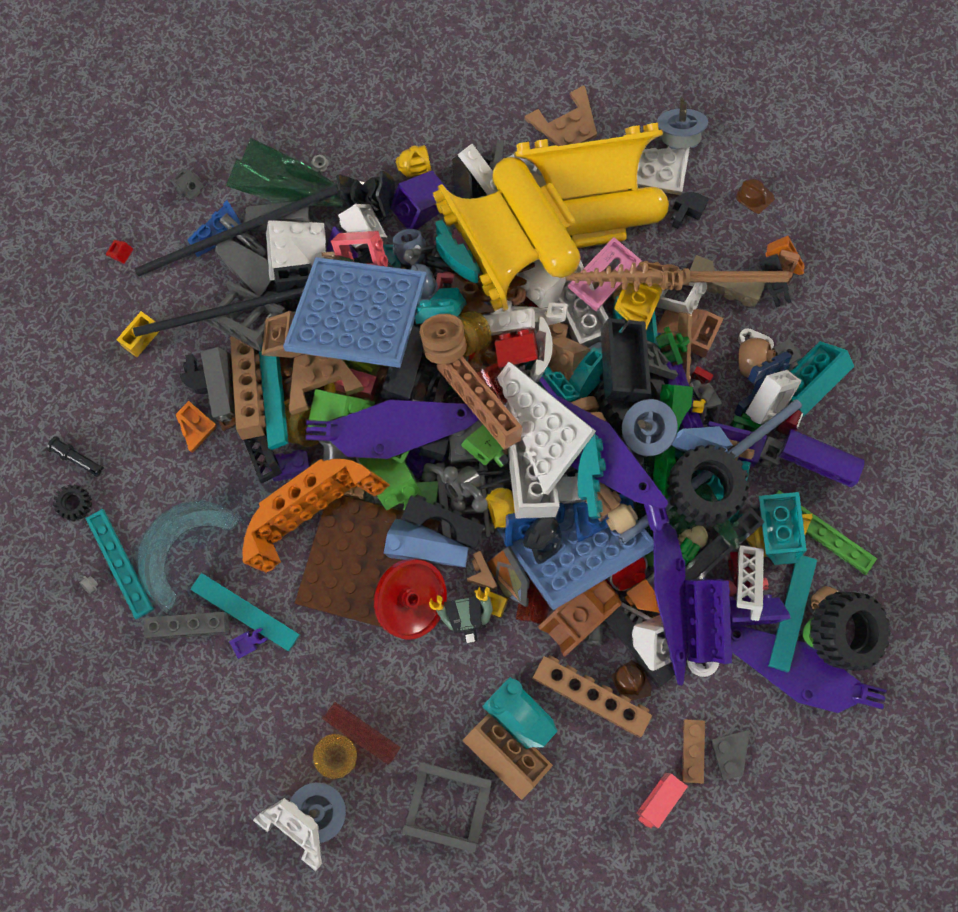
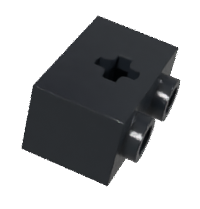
(291, 276)

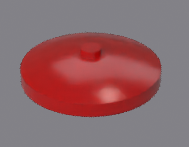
(405, 597)

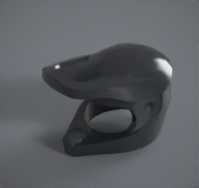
(540, 534)

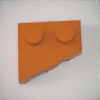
(194, 425)

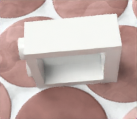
(691, 302)
(773, 396)

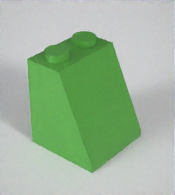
(331, 406)
(397, 475)

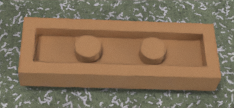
(693, 751)

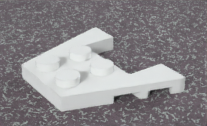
(296, 825)

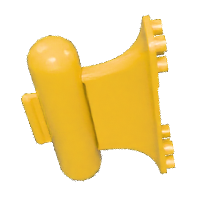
(596, 181)
(512, 228)

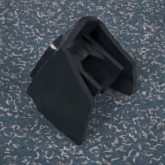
(375, 191)

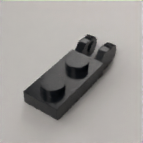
(773, 263)

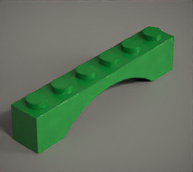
(679, 400)

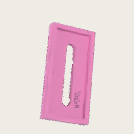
(611, 251)

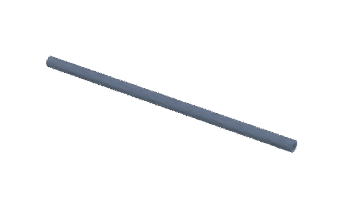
(737, 450)

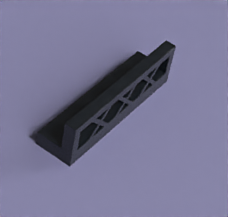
(270, 460)

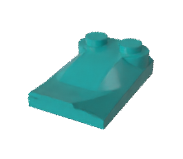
(443, 302)
(782, 527)
(520, 715)

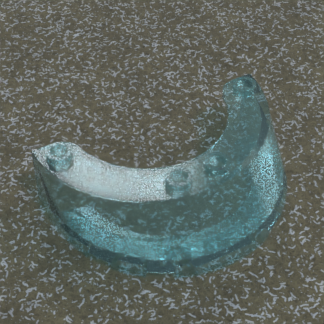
(162, 535)

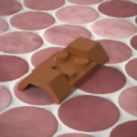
(581, 616)

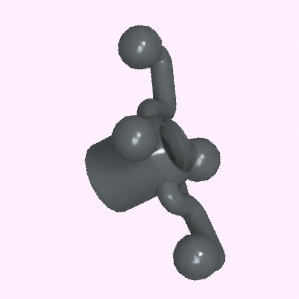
(458, 485)

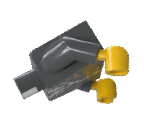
(705, 402)

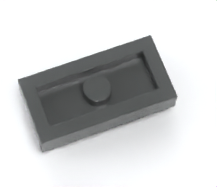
(497, 153)

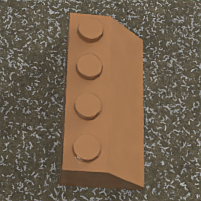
(507, 757)

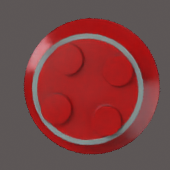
(629, 576)

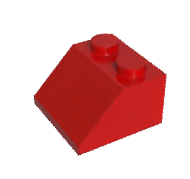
(516, 347)

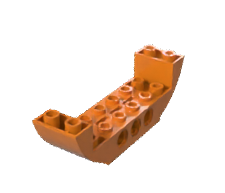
(299, 502)

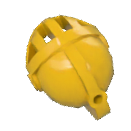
(413, 161)
(500, 504)

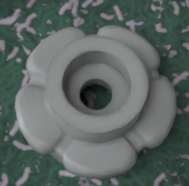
(319, 159)
(89, 584)

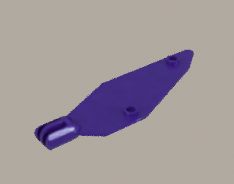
(392, 427)
(622, 469)
(669, 586)
(809, 677)

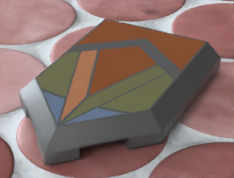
(510, 576)

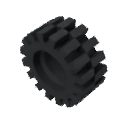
(64, 495)

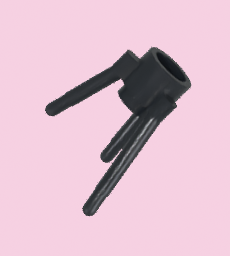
(505, 479)

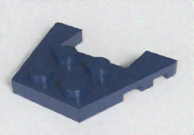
(758, 375)

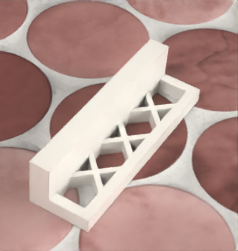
(754, 578)

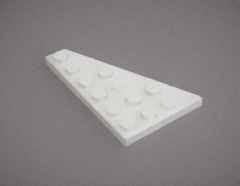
(549, 428)

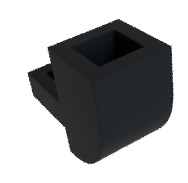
(688, 204)
(192, 378)

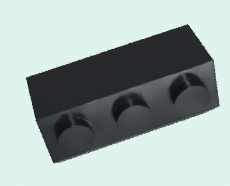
(464, 182)

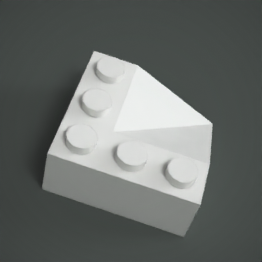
(294, 243)

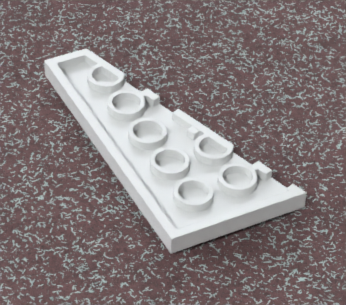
(663, 169)

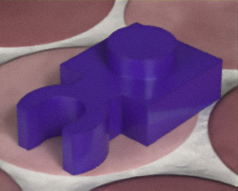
(245, 643)

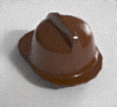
(754, 195)
(631, 681)

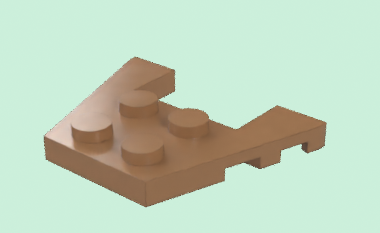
(570, 128)
(314, 372)

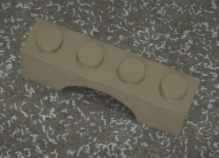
(745, 292)

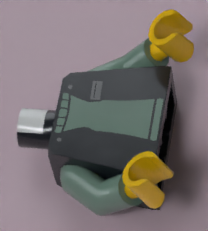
(465, 614)

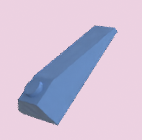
(692, 437)
(422, 543)

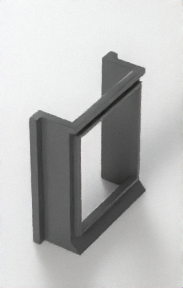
(431, 835)

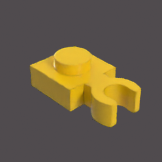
(498, 603)

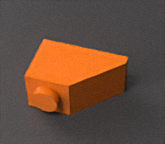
(785, 244)
(642, 597)

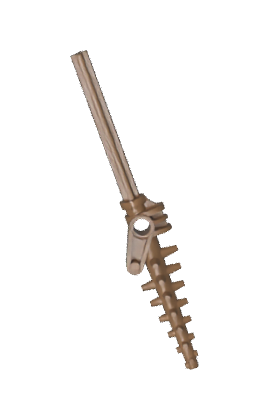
(671, 277)

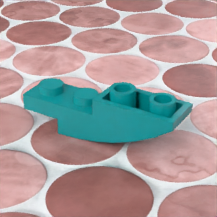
(455, 255)
(587, 373)
(557, 382)
(590, 468)

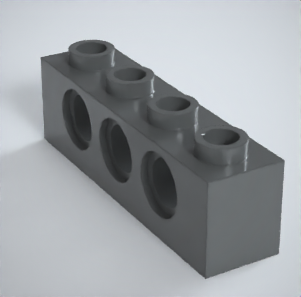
(186, 625)

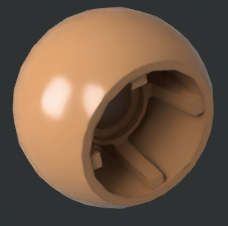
(753, 353)

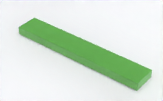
(838, 543)

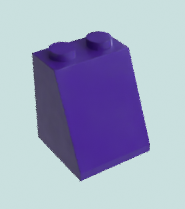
(414, 200)

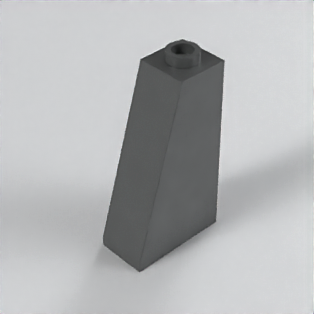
(302, 215)
(246, 266)
(219, 382)

